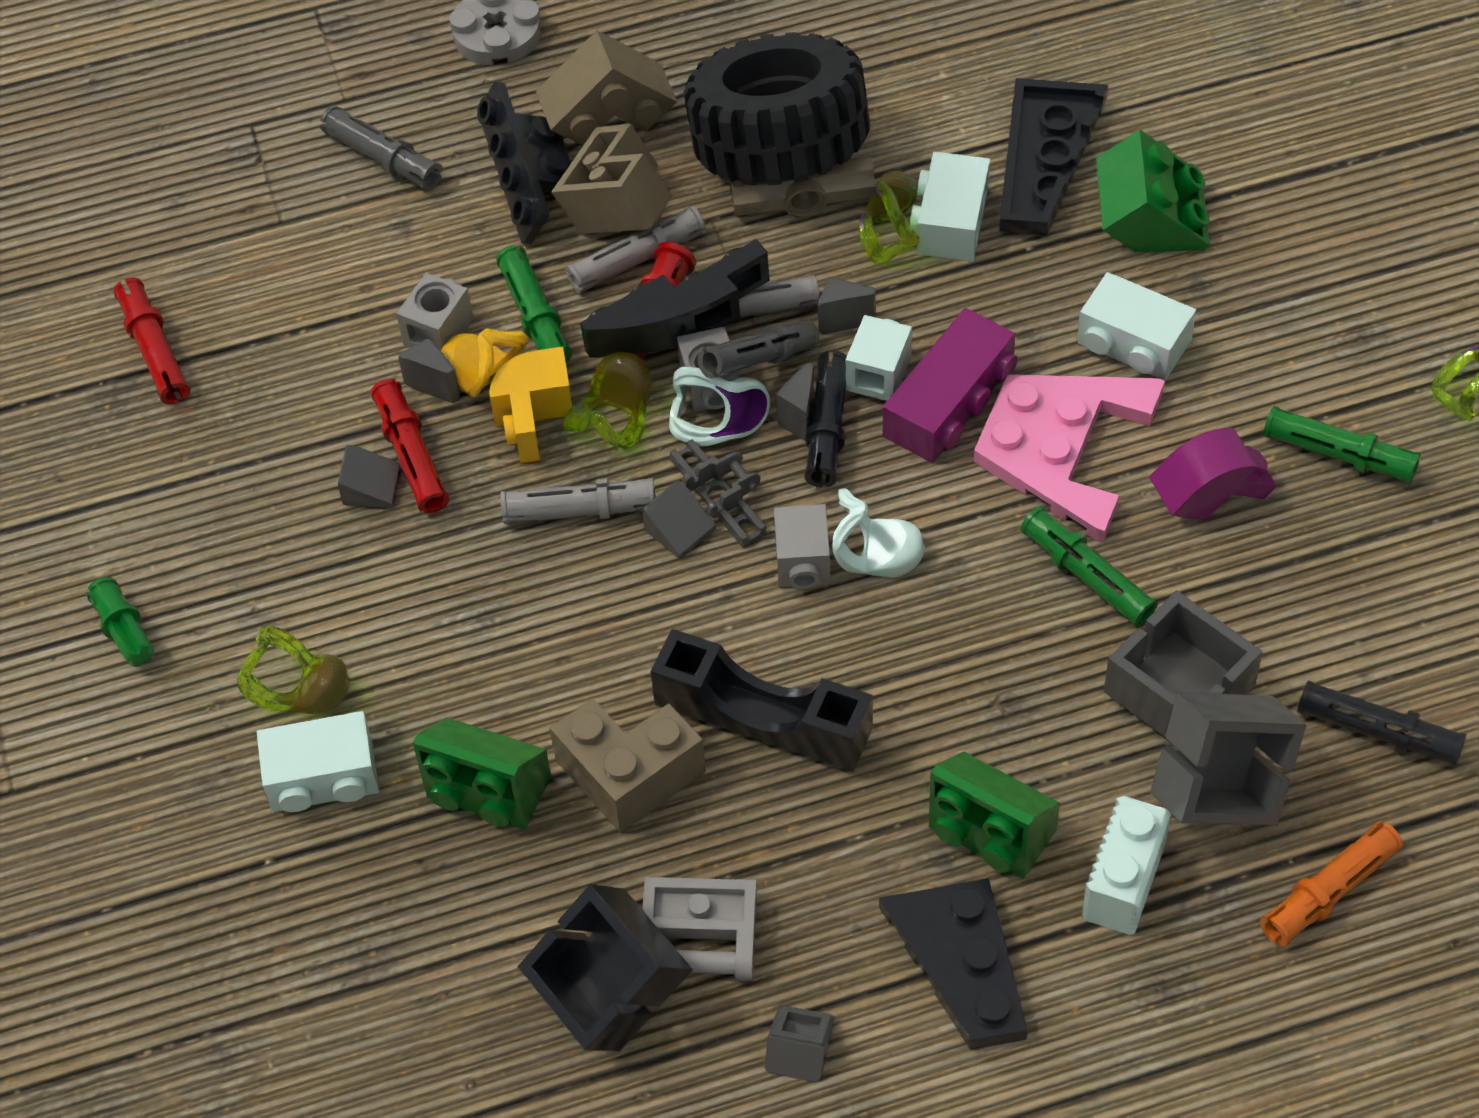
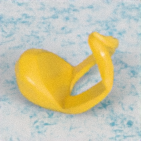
(478, 357)

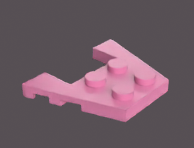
(1042, 431)

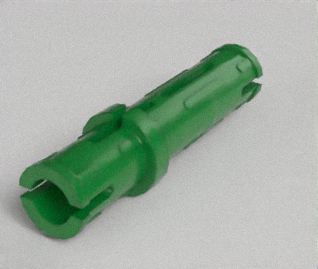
(539, 319)
(1343, 445)
(1045, 529)

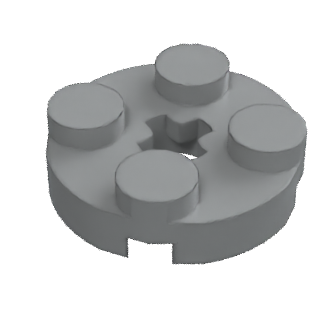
(481, 45)

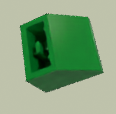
(1151, 197)
(482, 772)
(990, 813)

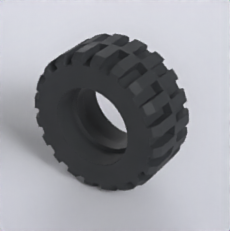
(777, 108)

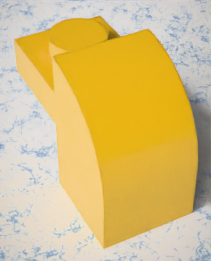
(530, 390)

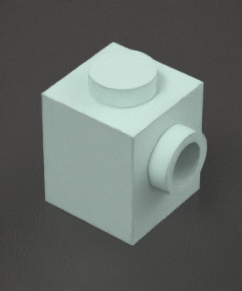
(878, 357)

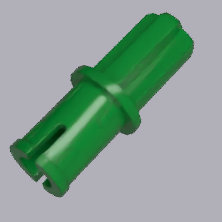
(120, 621)

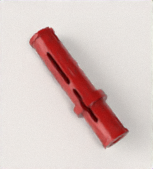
(145, 326)
(403, 429)

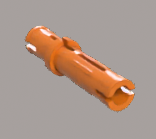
(1315, 897)

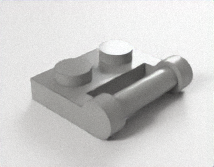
(706, 911)

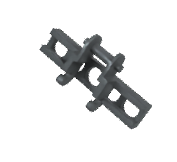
(732, 497)

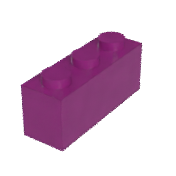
(949, 385)

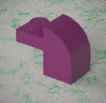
(1209, 470)

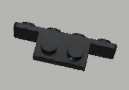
(526, 158)

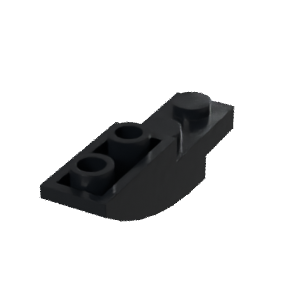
(659, 312)

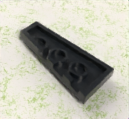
(1044, 148)

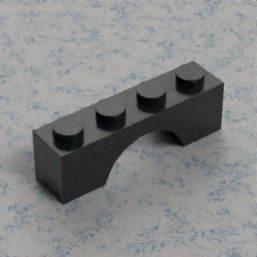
(815, 721)

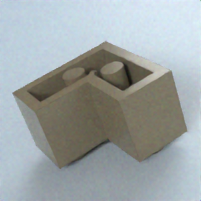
(601, 83)
(612, 184)
(629, 770)

